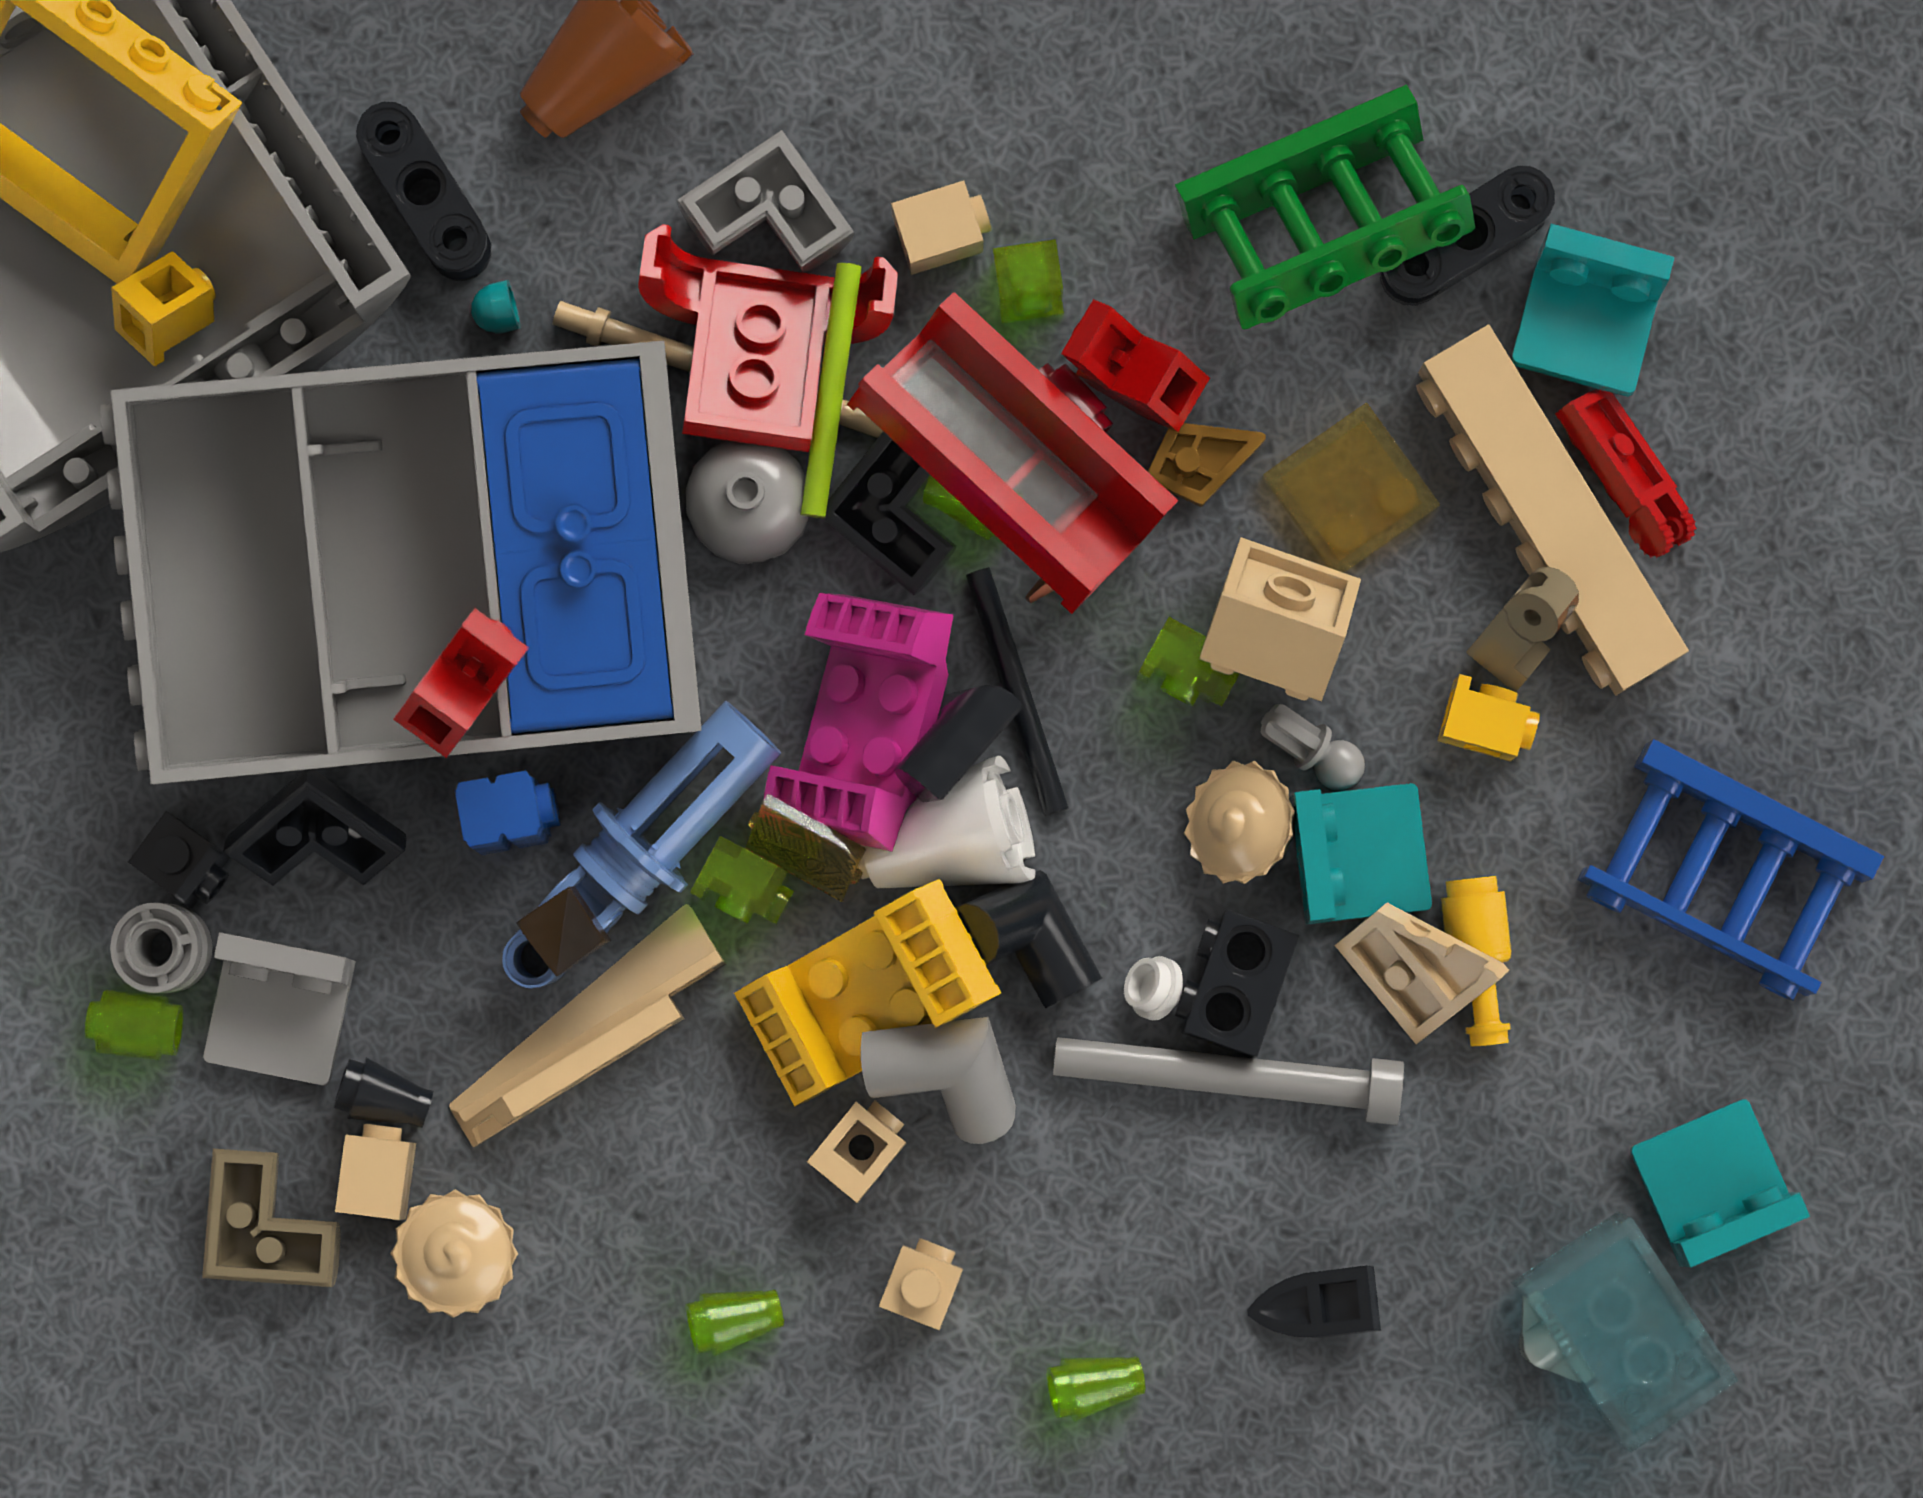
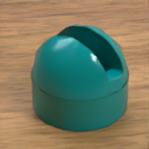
(496, 308)

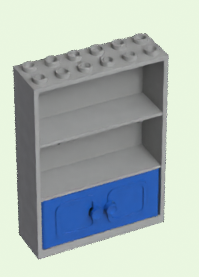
(337, 527)

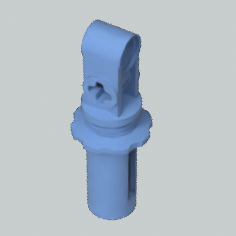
(621, 864)

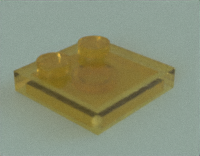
(1351, 490)

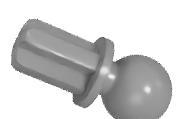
(1336, 763)

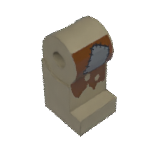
(1513, 640)

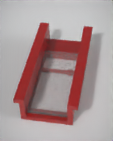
(1014, 451)

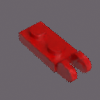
(1628, 471)

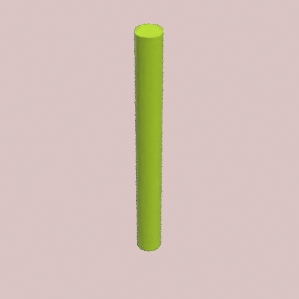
(831, 390)

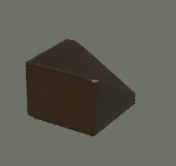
(563, 930)

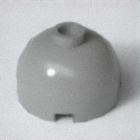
(746, 501)

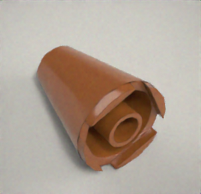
(599, 61)

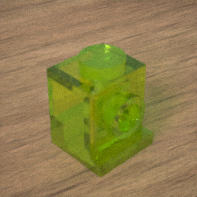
(1028, 281)
(1177, 662)
(743, 883)

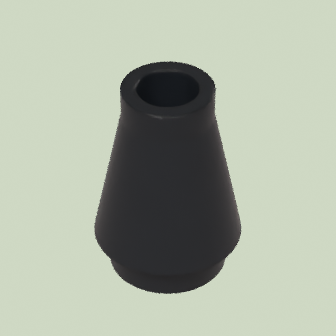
(381, 1095)

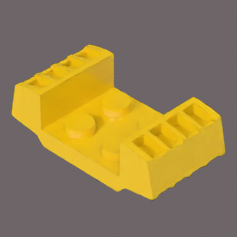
(887, 973)

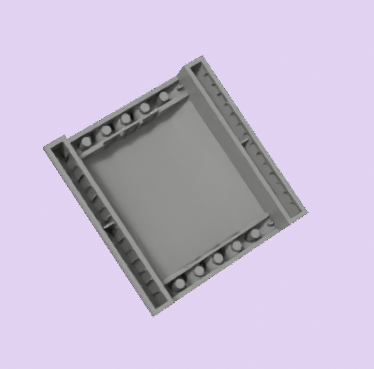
(268, 224)

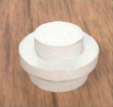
(1154, 987)

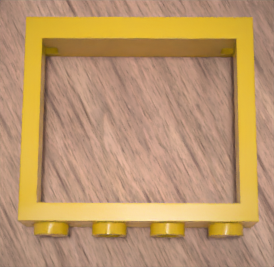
(161, 78)

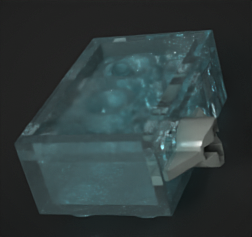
(1621, 1331)

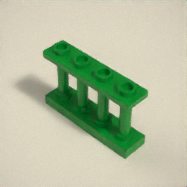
(1307, 160)

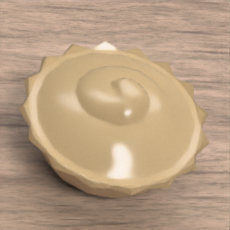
(1240, 822)
(454, 1253)

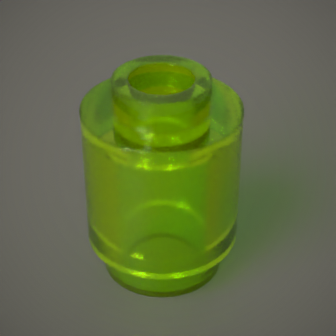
(134, 1025)

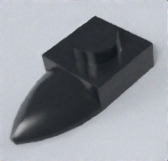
(1321, 1304)

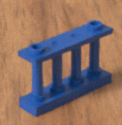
(1782, 834)

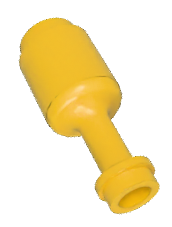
(1479, 918)

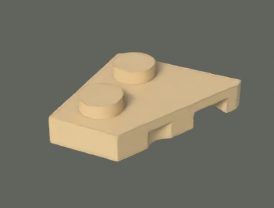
(1417, 969)

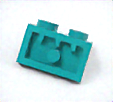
(1590, 310)
(1360, 852)
(1715, 1184)

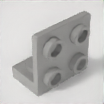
(278, 1009)

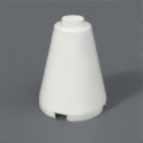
(965, 839)

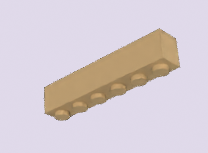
(1549, 508)

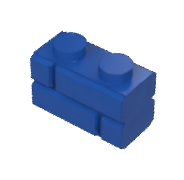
(506, 812)

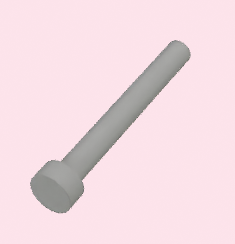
(1373, 1090)

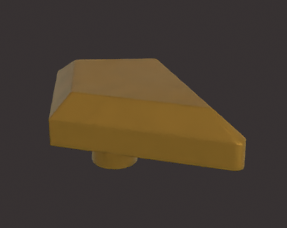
(1201, 459)

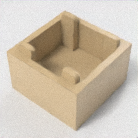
(1280, 620)

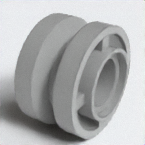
(132, 948)

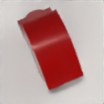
(1134, 368)
(461, 682)

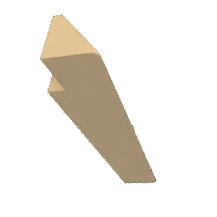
(594, 1029)

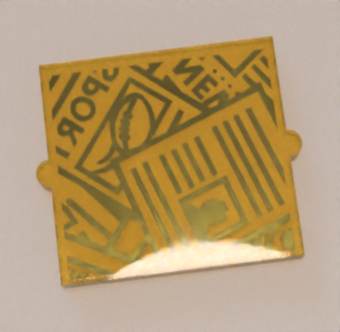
(805, 848)

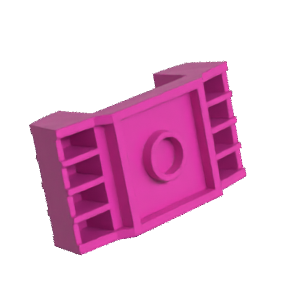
(870, 712)

